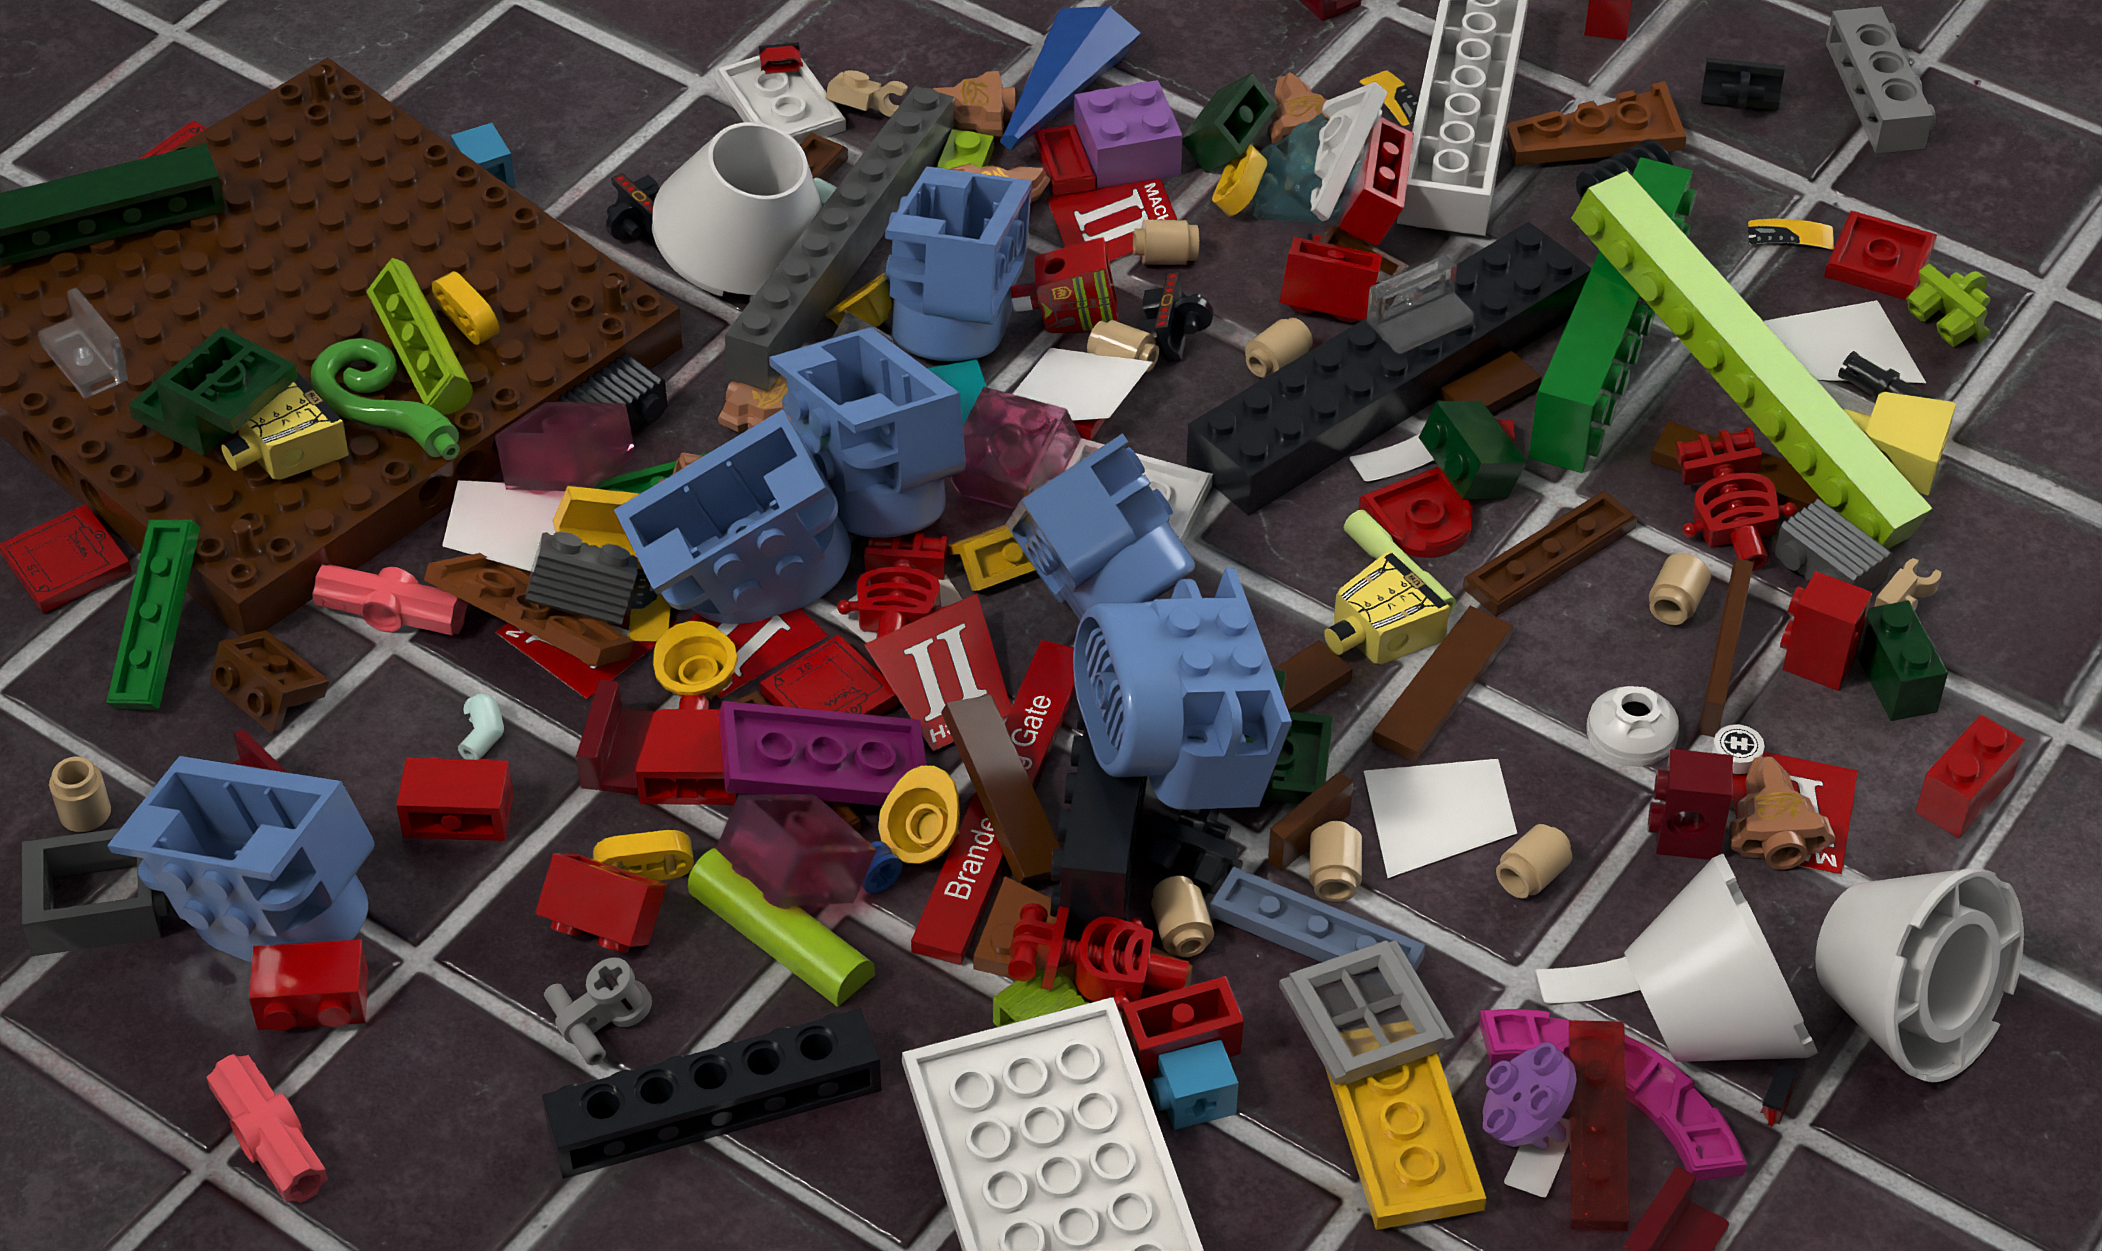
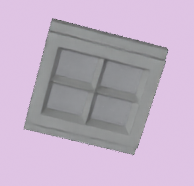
(1366, 1012)

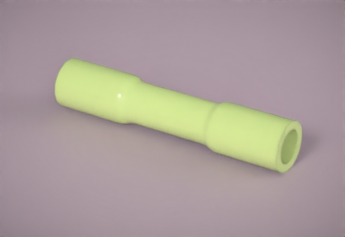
(1377, 541)

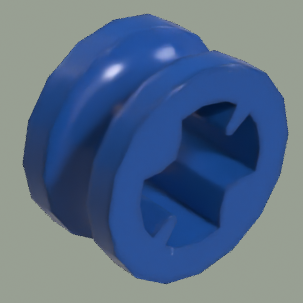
(883, 869)

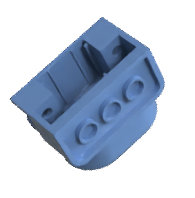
(954, 262)
(876, 429)
(742, 529)
(1101, 533)
(1177, 690)
(252, 854)

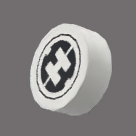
(1740, 742)

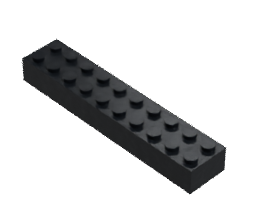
(1361, 387)

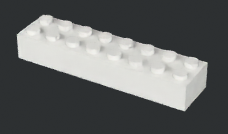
(1463, 114)

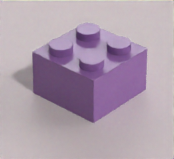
(1128, 133)

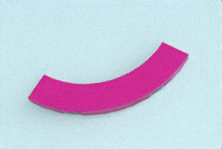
(1652, 1085)

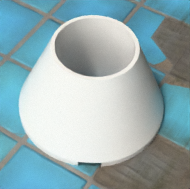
(735, 208)
(1924, 964)
(1716, 977)

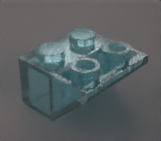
(1290, 176)

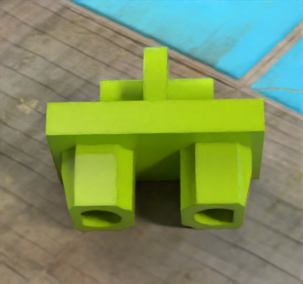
(1958, 298)

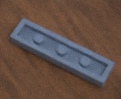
(1300, 920)

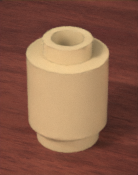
(1166, 242)
(1122, 341)
(1277, 346)
(1679, 588)
(79, 794)
(1335, 861)
(1534, 861)
(1181, 916)

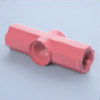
(389, 599)
(267, 1128)

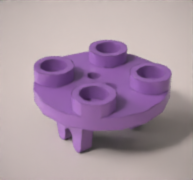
(1529, 1097)

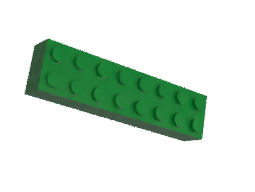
(1601, 341)

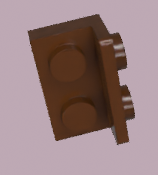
(265, 677)

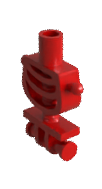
(1733, 503)
(898, 582)
(1122, 963)

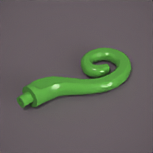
(415, 419)

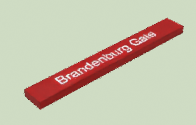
(976, 854)

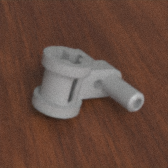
(599, 1006)

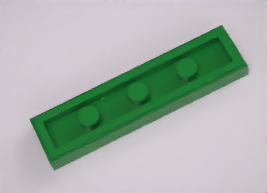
(153, 615)

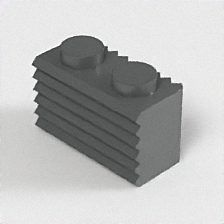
(1831, 545)
(582, 577)

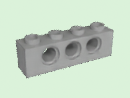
(1880, 80)

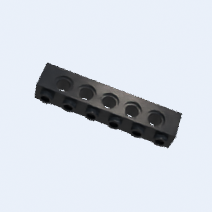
(694, 1112)

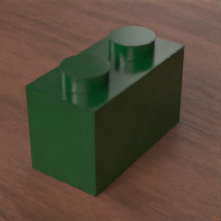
(1229, 122)
(1472, 449)
(1901, 661)

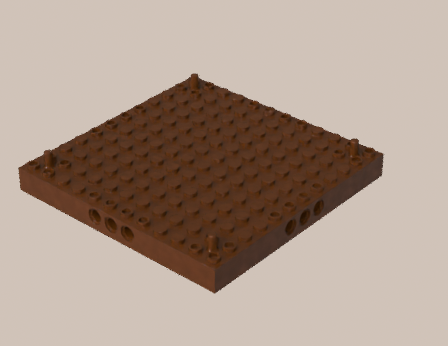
(317, 202)

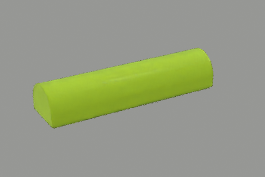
(419, 339)
(785, 934)

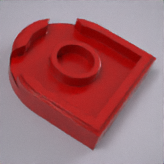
(1422, 514)

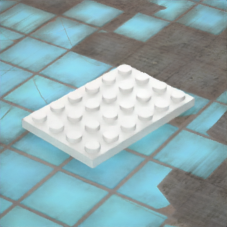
(1049, 1138)

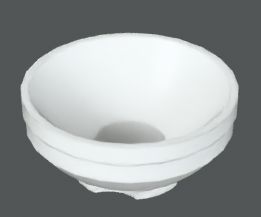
(1632, 738)

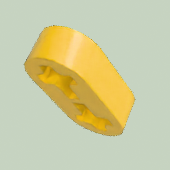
(1239, 181)
(465, 308)
(649, 854)

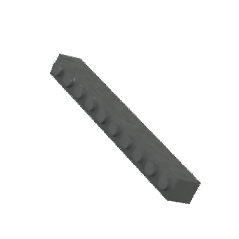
(838, 238)

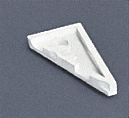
(1343, 142)

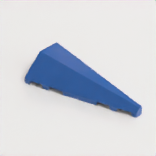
(1074, 54)

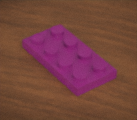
(816, 752)

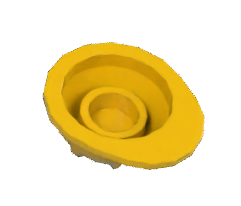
(868, 303)
(694, 659)
(920, 815)

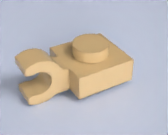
(857, 91)
(1908, 586)

